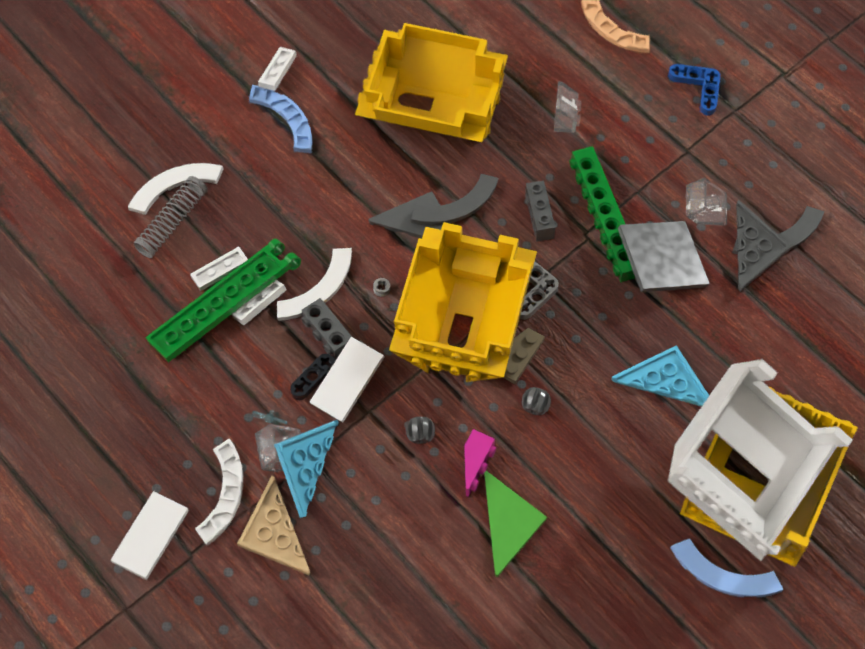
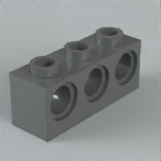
(540, 211)
(325, 320)

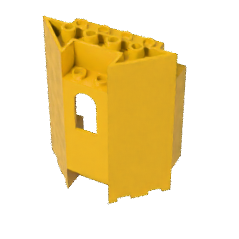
(437, 66)
(469, 279)

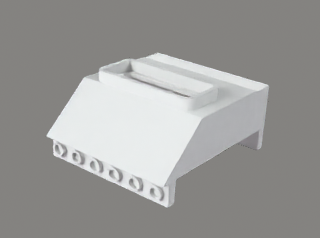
(770, 439)

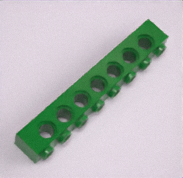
(607, 204)

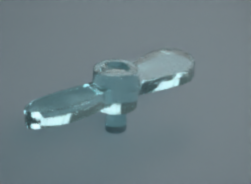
(269, 417)

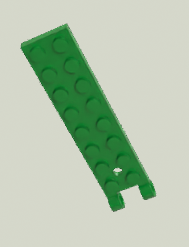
(221, 300)

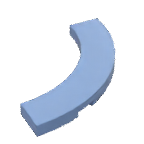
(289, 111)
(723, 580)

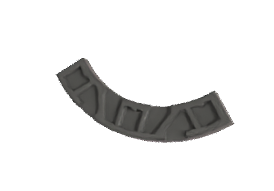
(459, 209)
(801, 229)

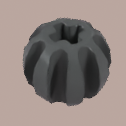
(536, 401)
(420, 430)

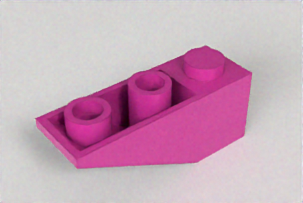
(476, 452)

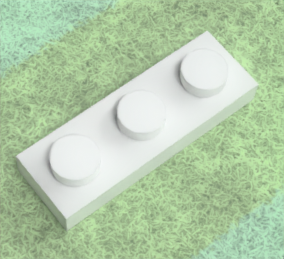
(277, 68)
(218, 268)
(259, 302)

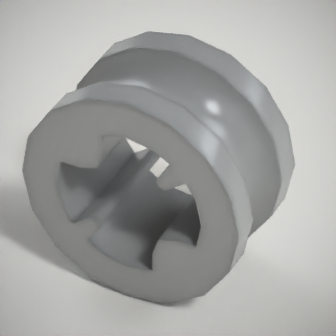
(383, 281)

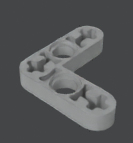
(540, 285)

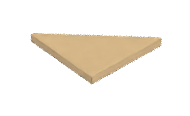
(272, 532)

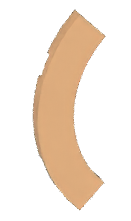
(610, 31)

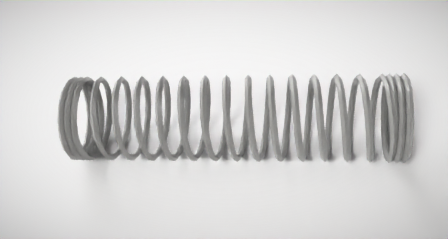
(140, 240)

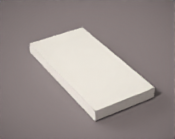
(347, 379)
(149, 535)

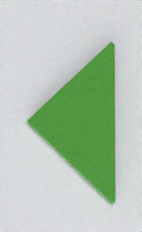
(510, 521)

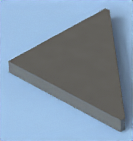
(400, 217)
(756, 246)

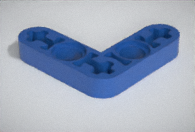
(703, 80)

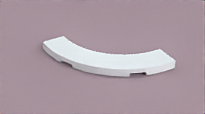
(170, 179)
(324, 289)
(230, 494)

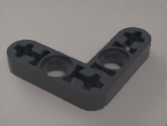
(315, 367)

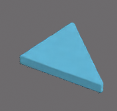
(667, 376)
(303, 462)

